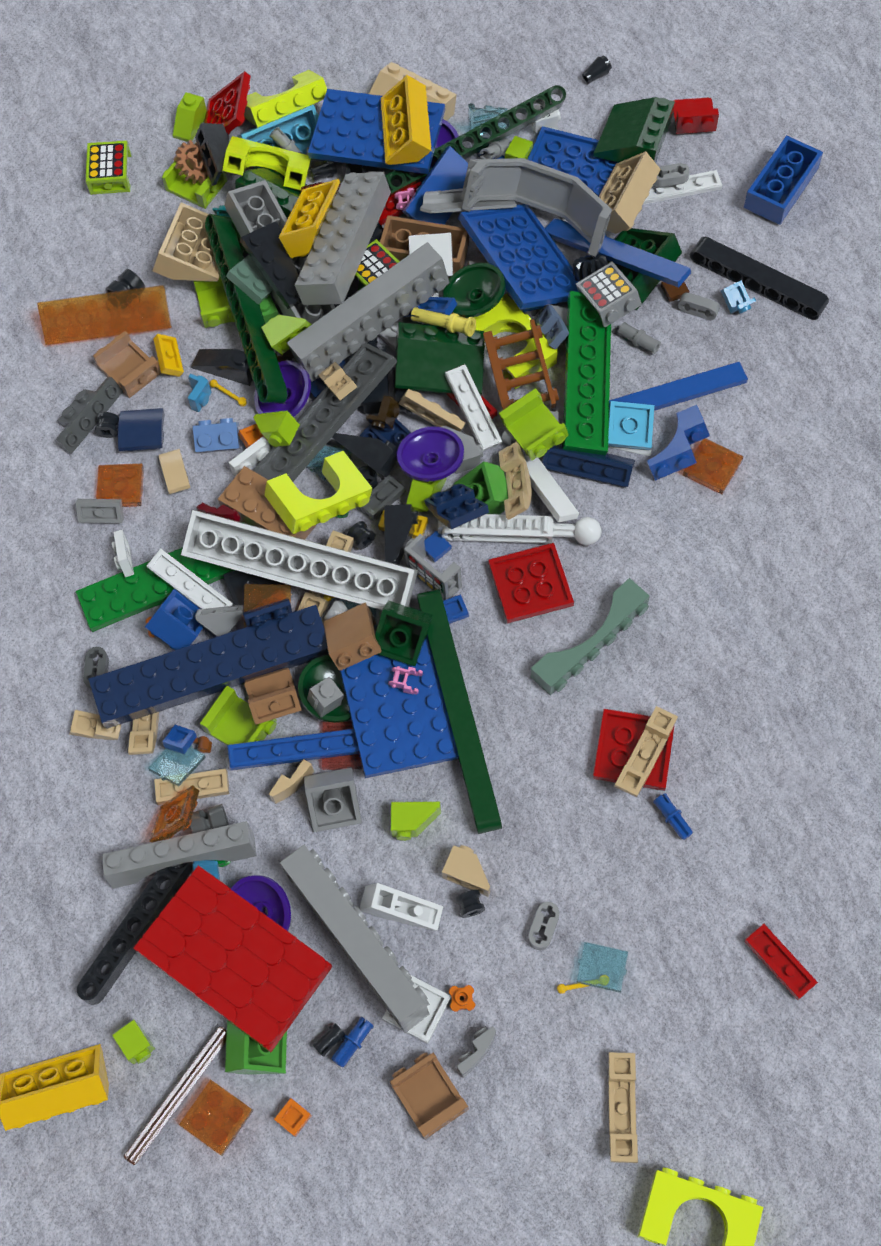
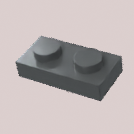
(383, 494)

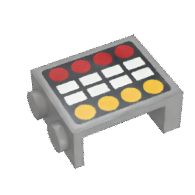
(609, 293)
(448, 582)

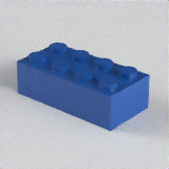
(783, 180)

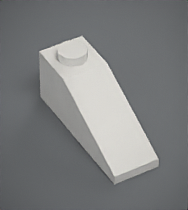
(400, 907)

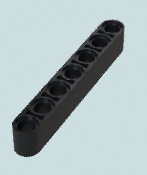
(759, 278)
(124, 935)

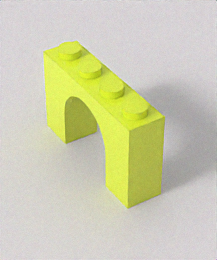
(307, 90)
(247, 153)
(509, 318)
(304, 512)
(668, 1192)

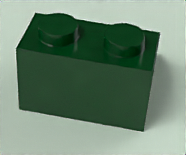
(402, 632)

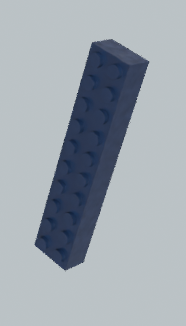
(208, 667)

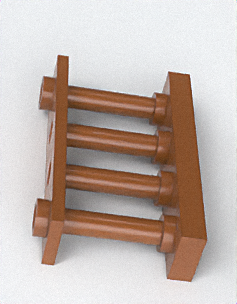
(500, 364)

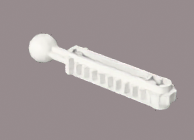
(522, 530)

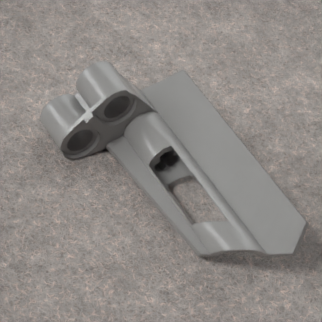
(451, 202)

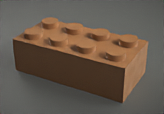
(397, 232)
(248, 499)

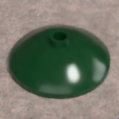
(475, 289)
(313, 674)

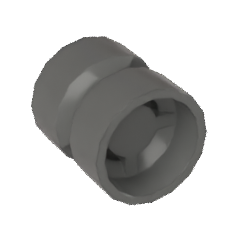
(213, 818)

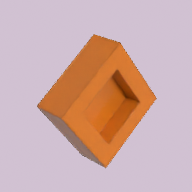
(250, 435)
(292, 1117)

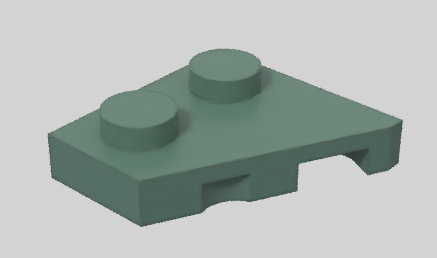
(250, 280)

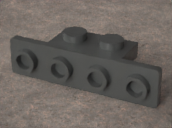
(83, 412)

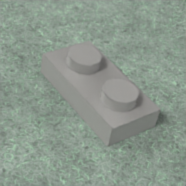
(99, 510)

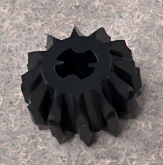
(587, 265)

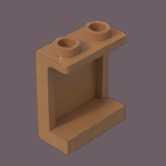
(127, 364)
(351, 636)
(272, 695)
(428, 1094)

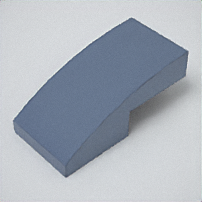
(552, 326)

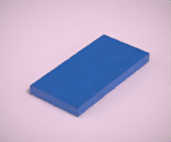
(446, 174)

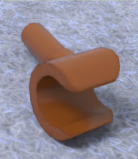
(204, 744)

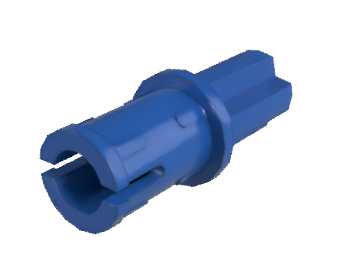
(673, 816)
(352, 1042)

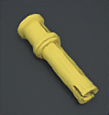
(452, 322)

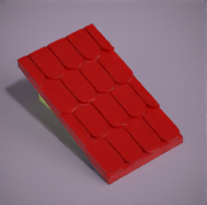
(233, 958)

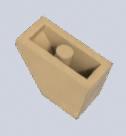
(465, 870)

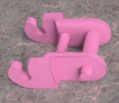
(404, 195)
(395, 684)

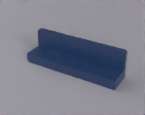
(604, 468)

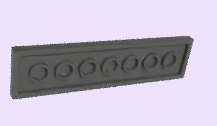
(327, 415)

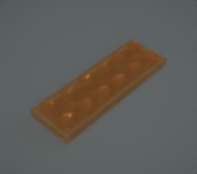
(104, 314)

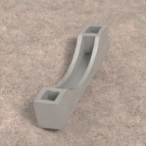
(135, 863)

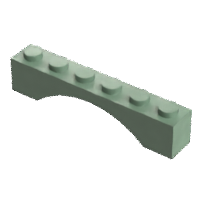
(557, 667)

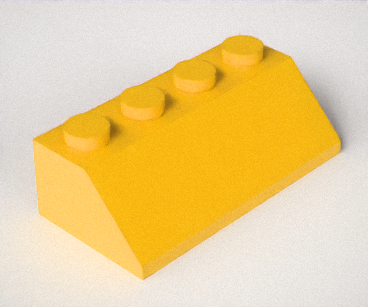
(405, 122)
(307, 218)
(53, 1087)

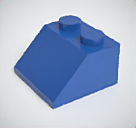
(176, 621)

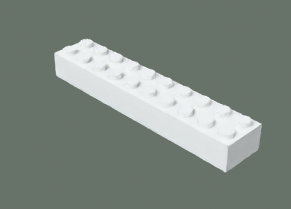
(297, 561)

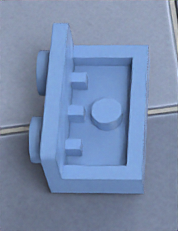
(216, 436)

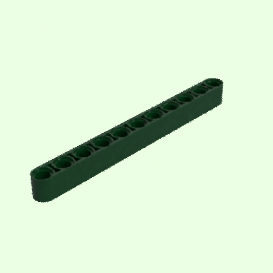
(492, 128)
(246, 313)
(460, 715)

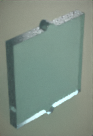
(176, 766)
(602, 967)

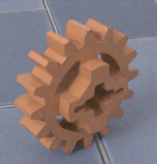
(190, 163)

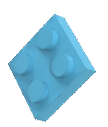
(630, 425)

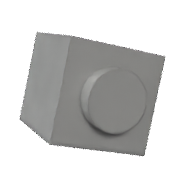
(325, 696)

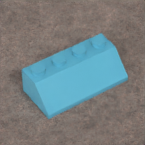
(296, 126)

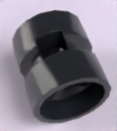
(126, 281)

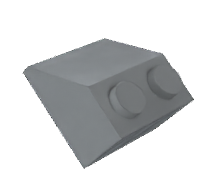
(332, 799)

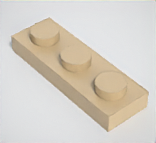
(430, 411)
(209, 783)

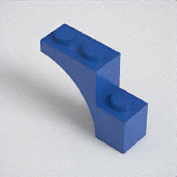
(679, 453)

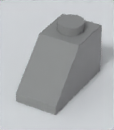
(471, 451)

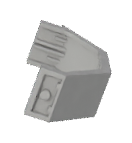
(540, 188)

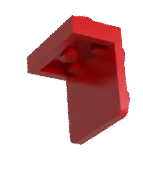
(695, 115)

